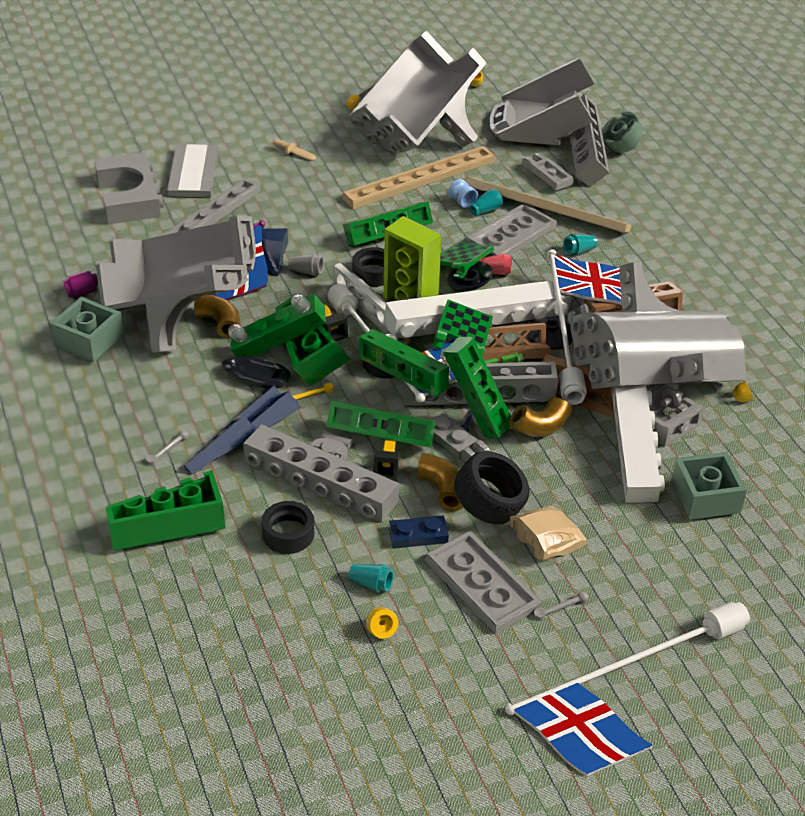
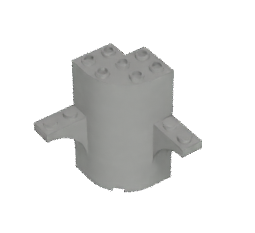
(416, 94)
(176, 270)
(655, 341)

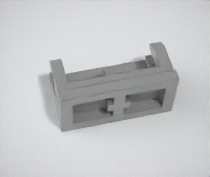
(678, 422)

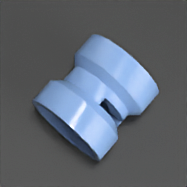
(462, 193)

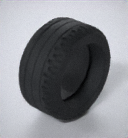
(483, 502)

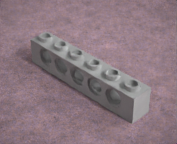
(589, 148)
(514, 381)
(322, 473)

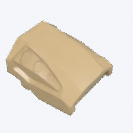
(548, 532)

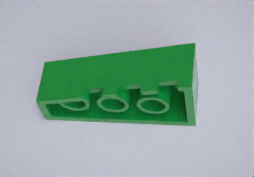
(314, 353)
(167, 514)

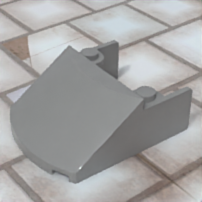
(544, 107)

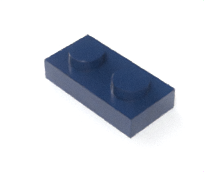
(418, 531)

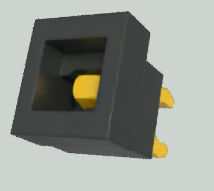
(336, 325)
(387, 461)

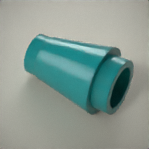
(487, 202)
(578, 243)
(373, 576)

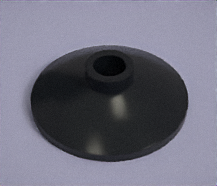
(475, 278)
(553, 333)

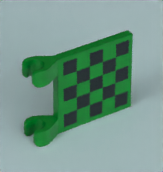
(463, 256)
(462, 322)

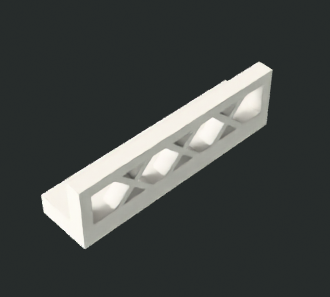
(369, 301)

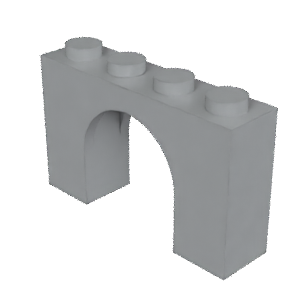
(133, 204)

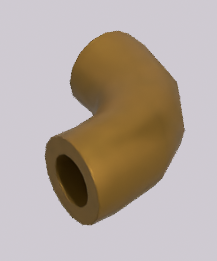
(218, 310)
(543, 422)
(442, 475)

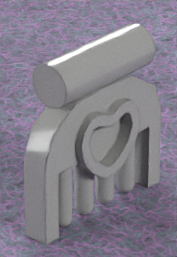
(333, 444)

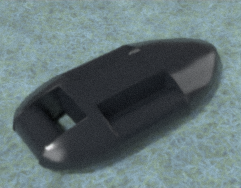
(256, 371)

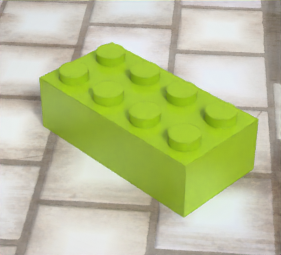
(411, 261)

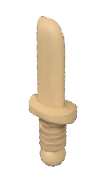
(291, 148)

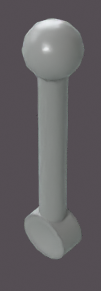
(152, 459)
(539, 613)

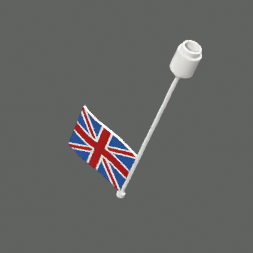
(583, 281)

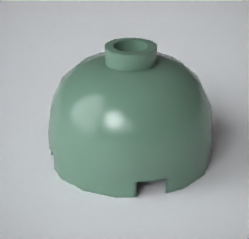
(622, 133)

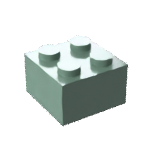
(87, 329)
(708, 485)

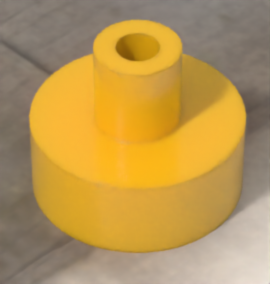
(382, 622)

